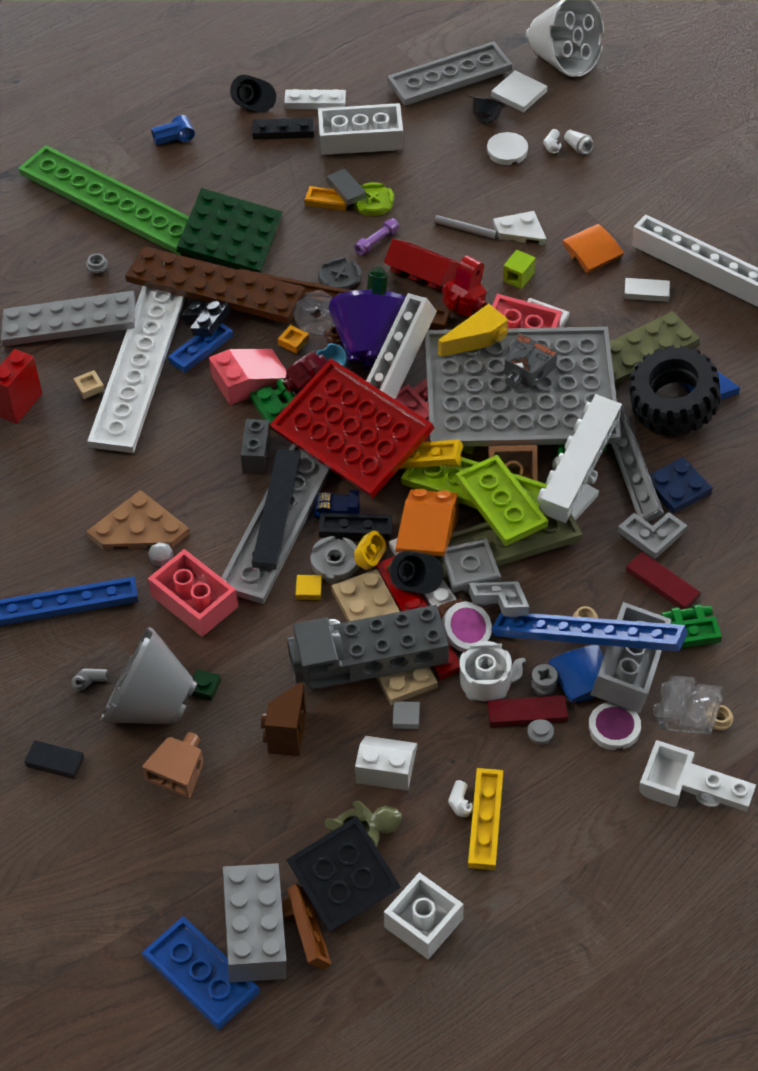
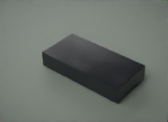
(54, 759)

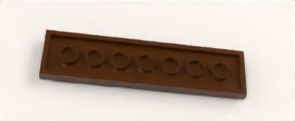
(215, 283)

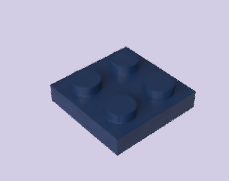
(679, 485)

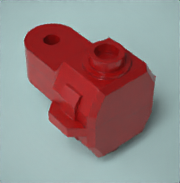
(465, 293)

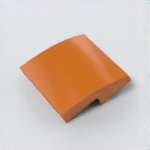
(593, 248)

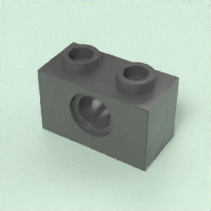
(255, 446)

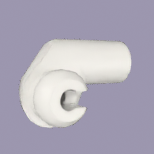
(550, 142)
(457, 801)

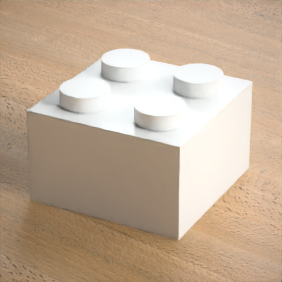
(423, 915)

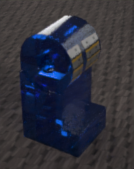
(337, 503)

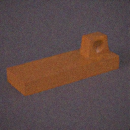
(300, 908)

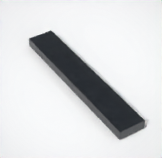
(276, 509)

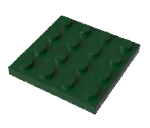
(229, 231)

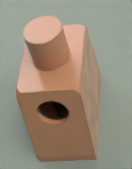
(175, 765)

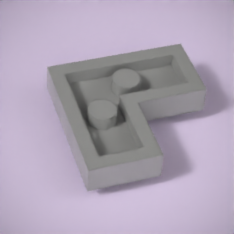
(654, 538)
(506, 594)

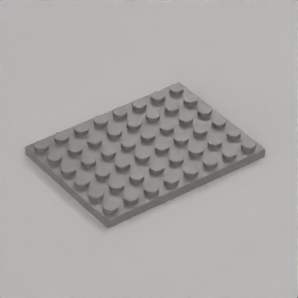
(477, 406)

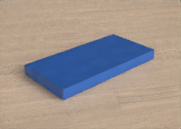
(199, 973)

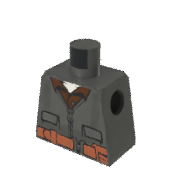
(528, 362)

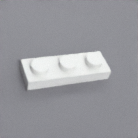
(314, 99)

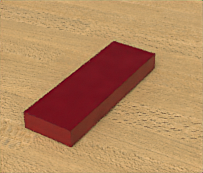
(663, 581)
(526, 710)

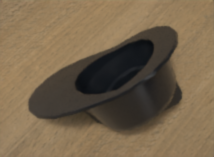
(253, 93)
(486, 109)
(416, 572)

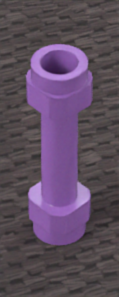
(363, 246)

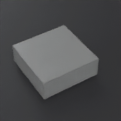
(406, 715)

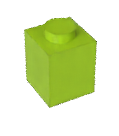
(519, 269)

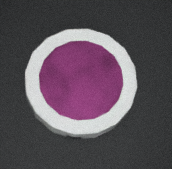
(466, 625)
(614, 726)

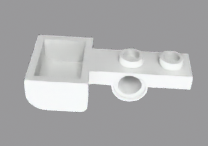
(672, 771)

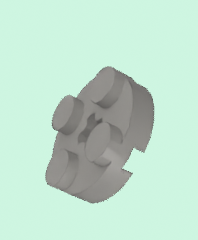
(334, 570)

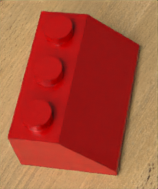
(420, 263)

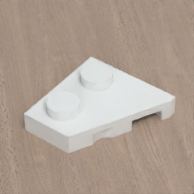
(519, 228)

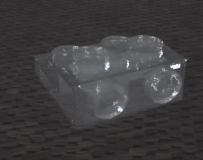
(688, 705)

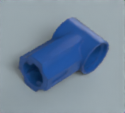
(178, 129)

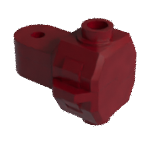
(303, 371)

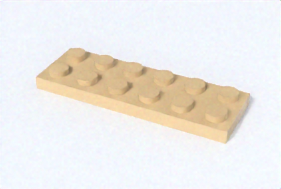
(369, 597)

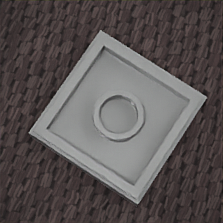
(470, 564)

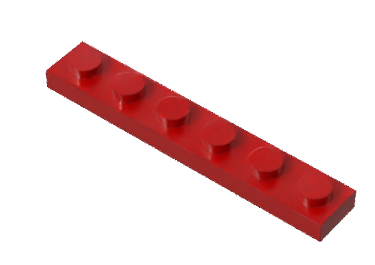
(411, 600)

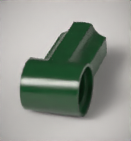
(377, 281)

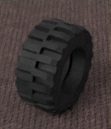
(669, 367)

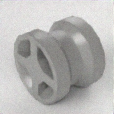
(547, 686)

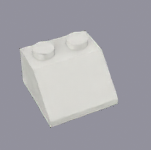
(385, 762)

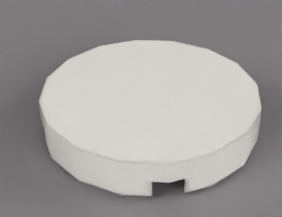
(507, 148)

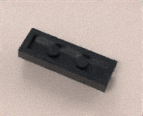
(283, 128)
(354, 525)

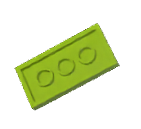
(501, 500)

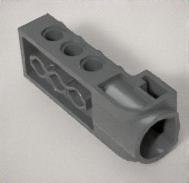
(367, 647)

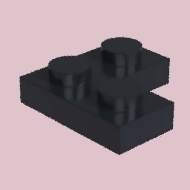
(206, 316)

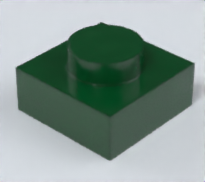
(206, 684)

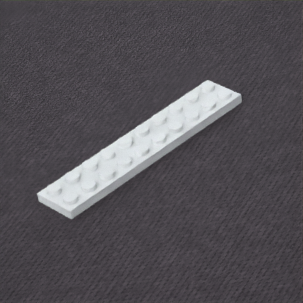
(136, 372)

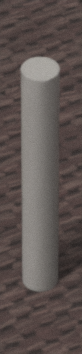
(465, 227)

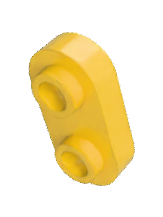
(370, 550)

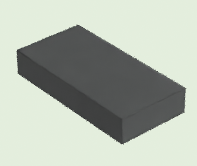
(346, 187)

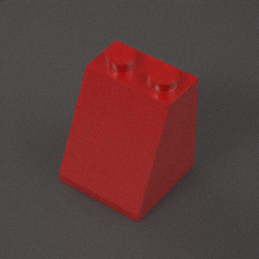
(18, 386)

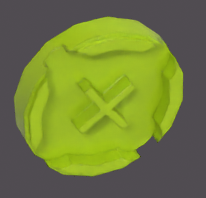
(377, 201)

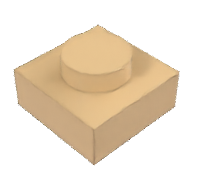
(89, 384)

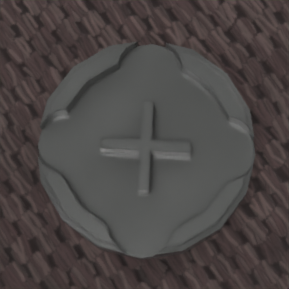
(340, 274)

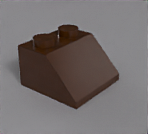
(285, 722)

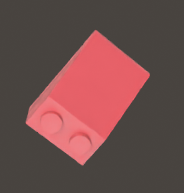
(526, 314)
(244, 371)

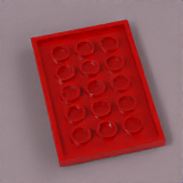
(352, 427)

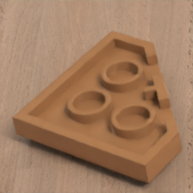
(138, 524)

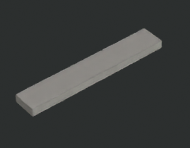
(635, 472)

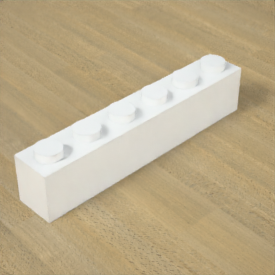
(402, 344)
(579, 458)

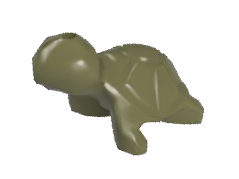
(383, 820)

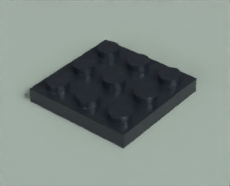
(343, 874)

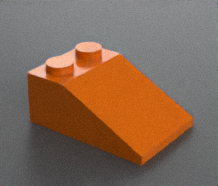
(428, 522)

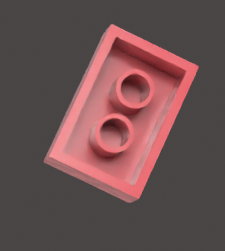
(193, 592)

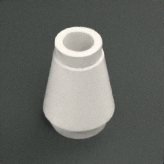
(580, 142)

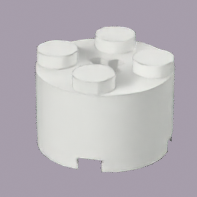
(485, 671)

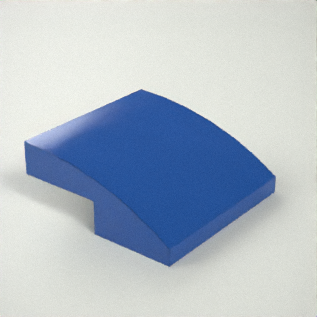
(578, 671)

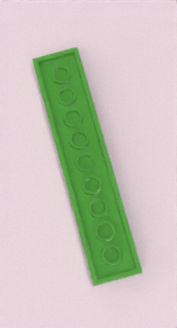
(106, 197)

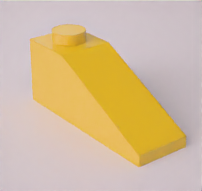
(476, 332)

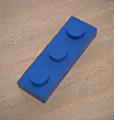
(199, 348)

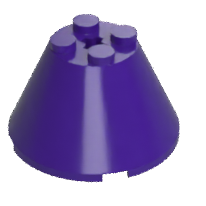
(364, 322)

